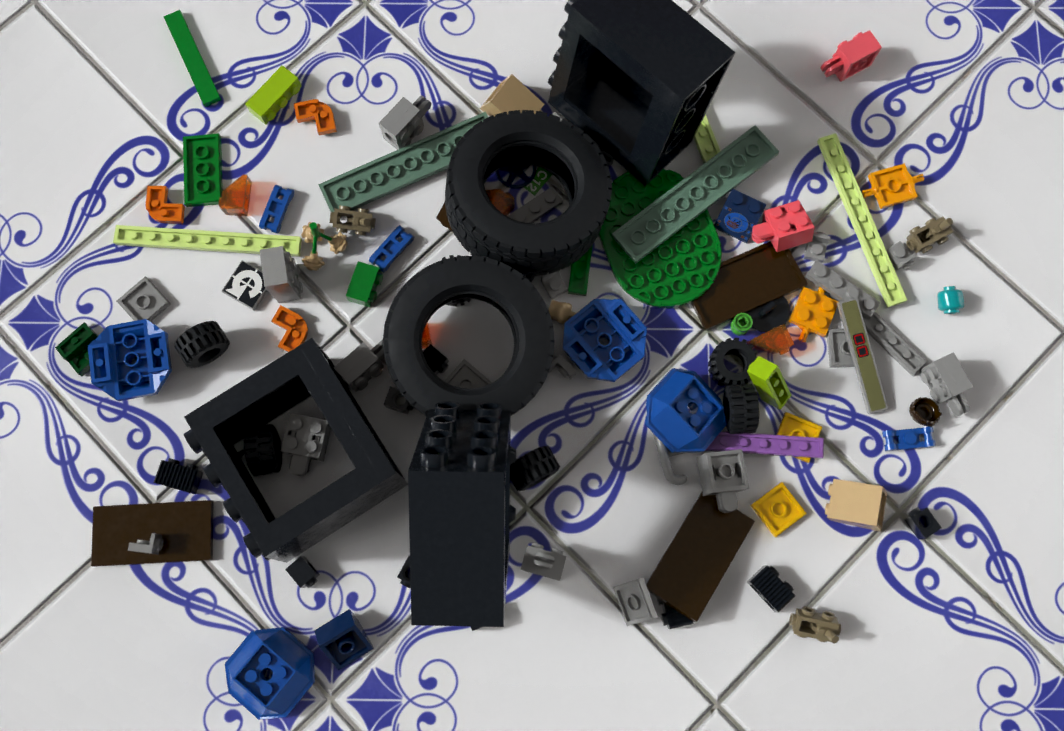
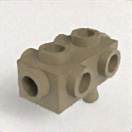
(359, 221)
(933, 232)
(815, 625)

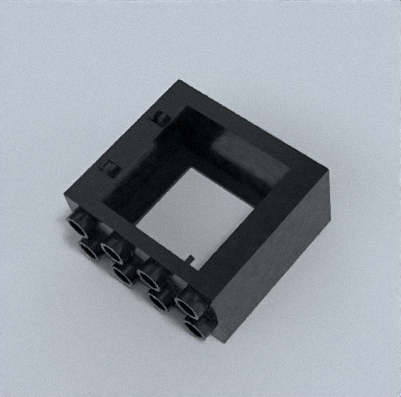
(636, 78)
(258, 401)
(461, 516)

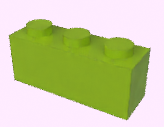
(273, 95)
(769, 382)

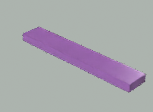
(769, 444)

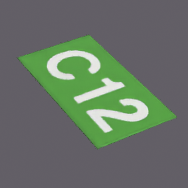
(539, 180)

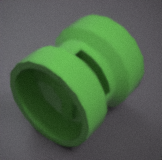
(737, 325)

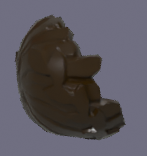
(925, 411)

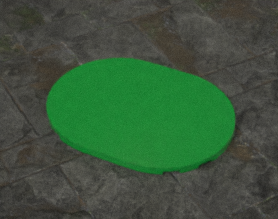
(676, 269)

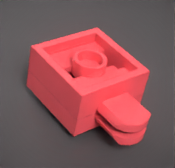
(852, 56)
(784, 226)

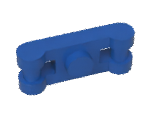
(276, 208)
(391, 248)
(908, 439)

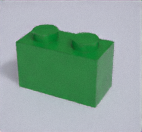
(364, 284)

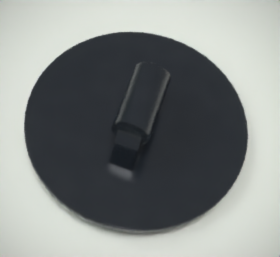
(770, 315)

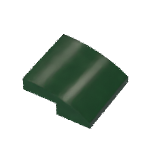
(75, 348)

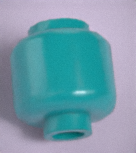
(950, 300)

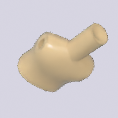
(560, 311)

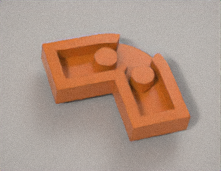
(316, 111)
(159, 208)
(294, 324)

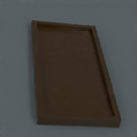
(748, 283)
(183, 526)
(698, 557)

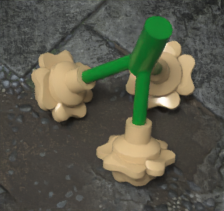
(313, 233)

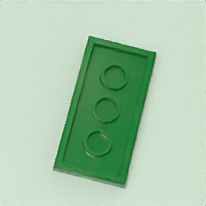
(202, 170)

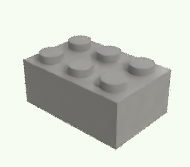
(280, 274)

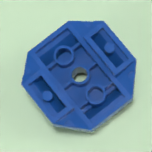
(605, 320)
(113, 355)
(670, 417)
(291, 668)

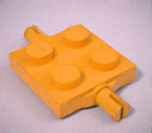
(892, 186)
(813, 312)

